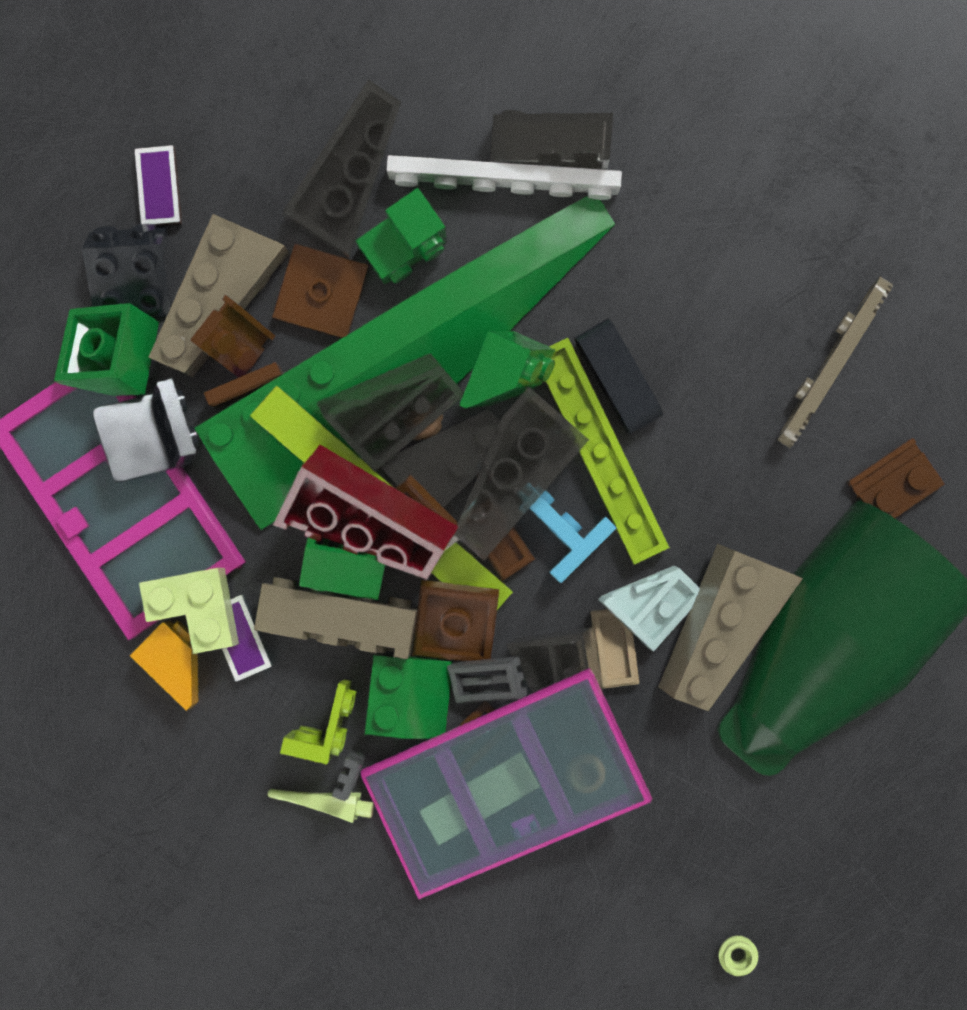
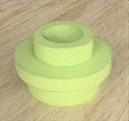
(745, 965)

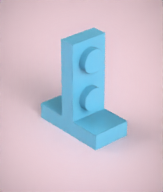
(567, 530)

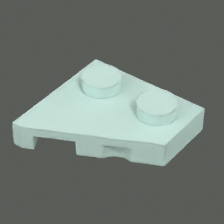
(653, 604)

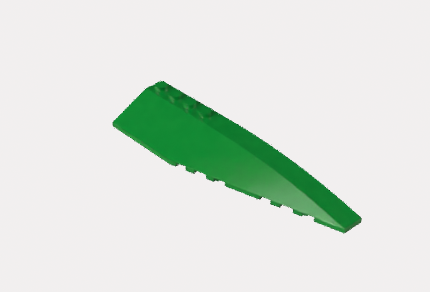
(442, 320)

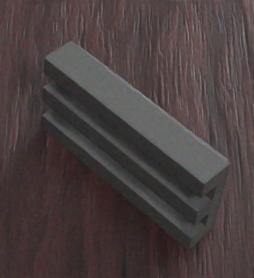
(511, 676)
(349, 775)

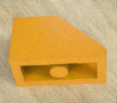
(171, 662)

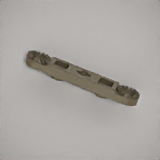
(814, 390)

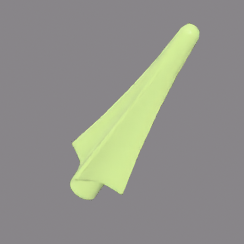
(324, 802)

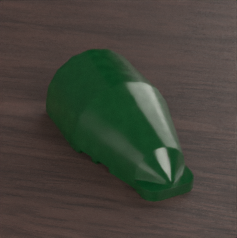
(846, 638)

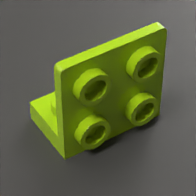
(308, 741)

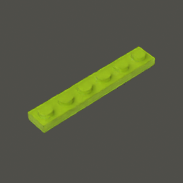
(604, 456)

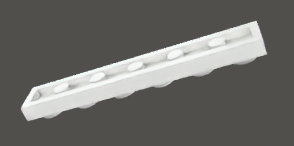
(518, 177)

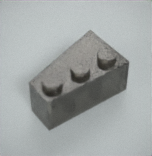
(391, 408)

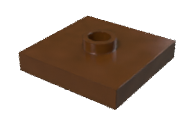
(320, 291)
(455, 621)

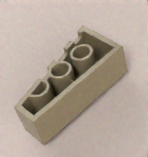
(225, 263)
(336, 618)
(724, 625)

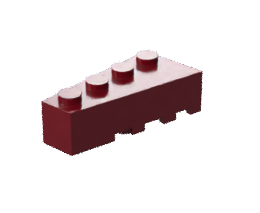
(364, 514)

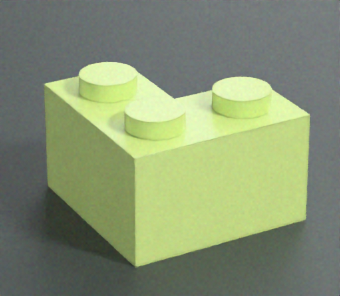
(204, 601)

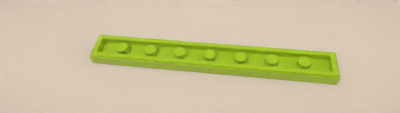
(302, 436)

